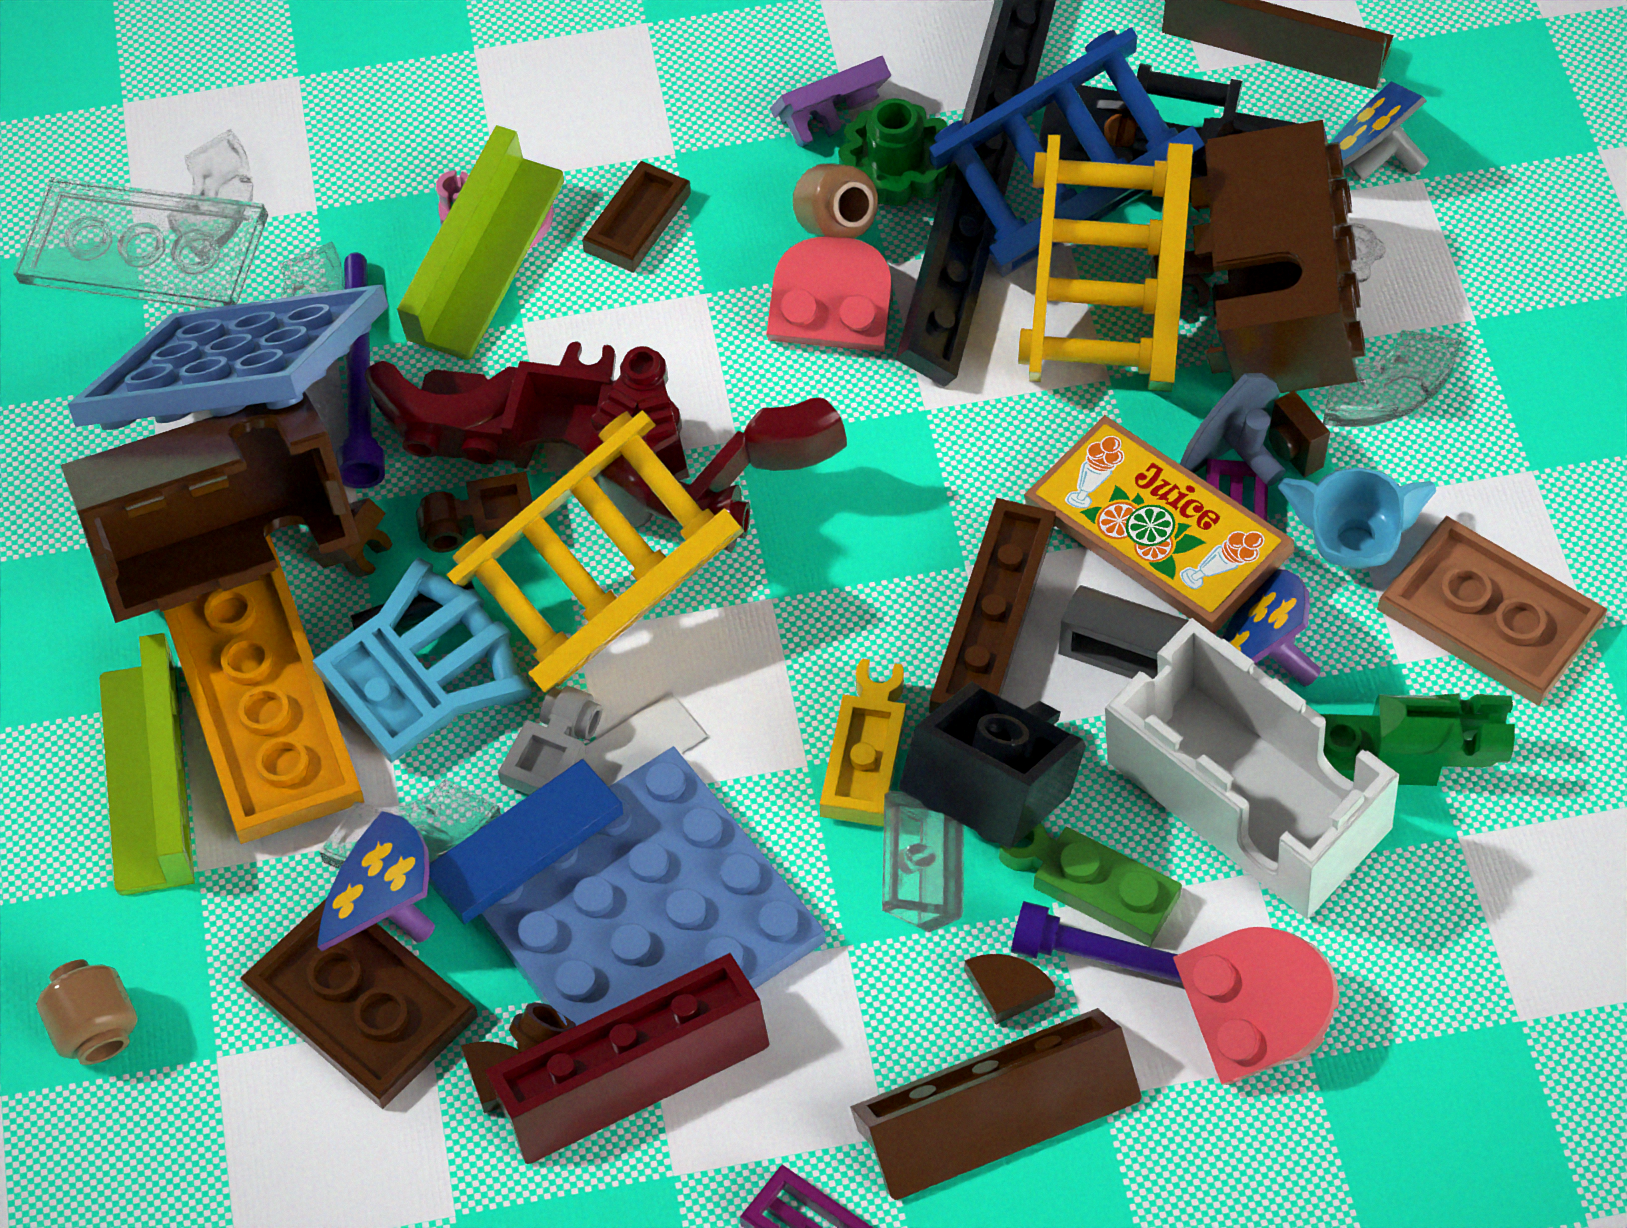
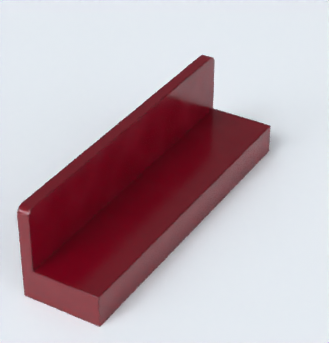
(629, 1057)

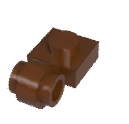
(489, 507)

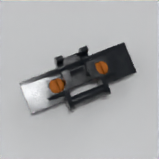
(1126, 135)

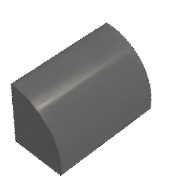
(1115, 632)

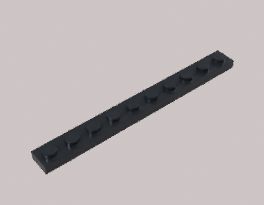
(961, 228)

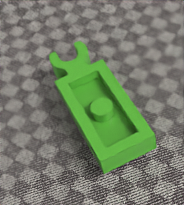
(1097, 881)

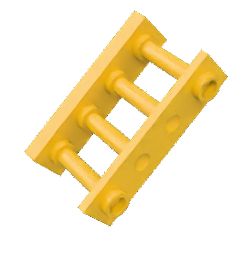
(1160, 238)
(654, 572)

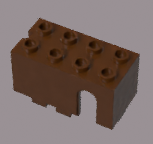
(1286, 257)
(200, 500)

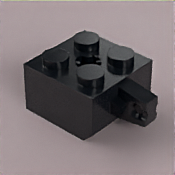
(992, 764)

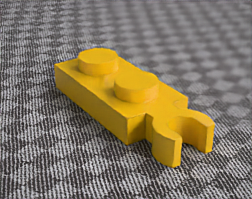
(864, 749)

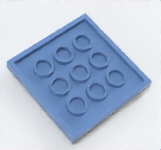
(229, 358)
(651, 901)

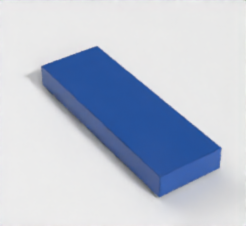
(523, 841)

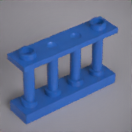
(1016, 239)

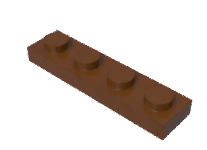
(995, 600)

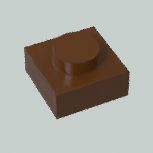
(1298, 434)

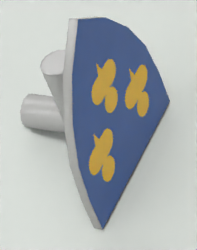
(1377, 134)

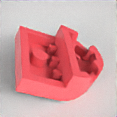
(831, 295)
(1258, 998)

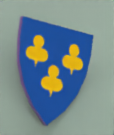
(1271, 622)
(379, 881)

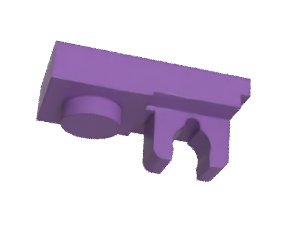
(854, 86)

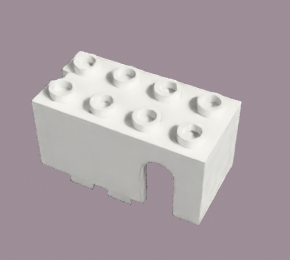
(1248, 768)

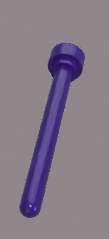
(360, 456)
(1043, 933)

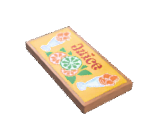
(1160, 524)

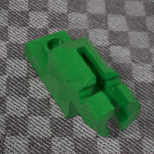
(1423, 735)

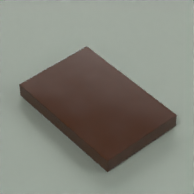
(360, 1004)

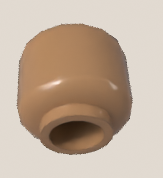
(835, 201)
(87, 1012)

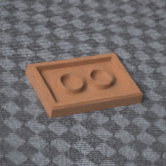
(1492, 610)

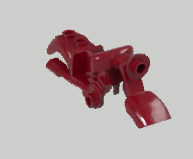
(573, 403)

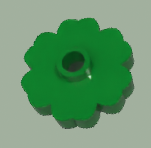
(894, 150)

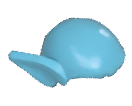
(1357, 513)

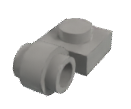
(547, 751)

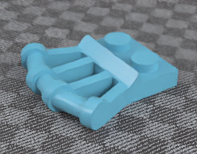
(388, 686)

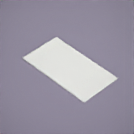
(643, 739)

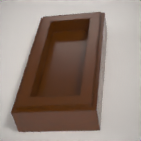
(636, 216)

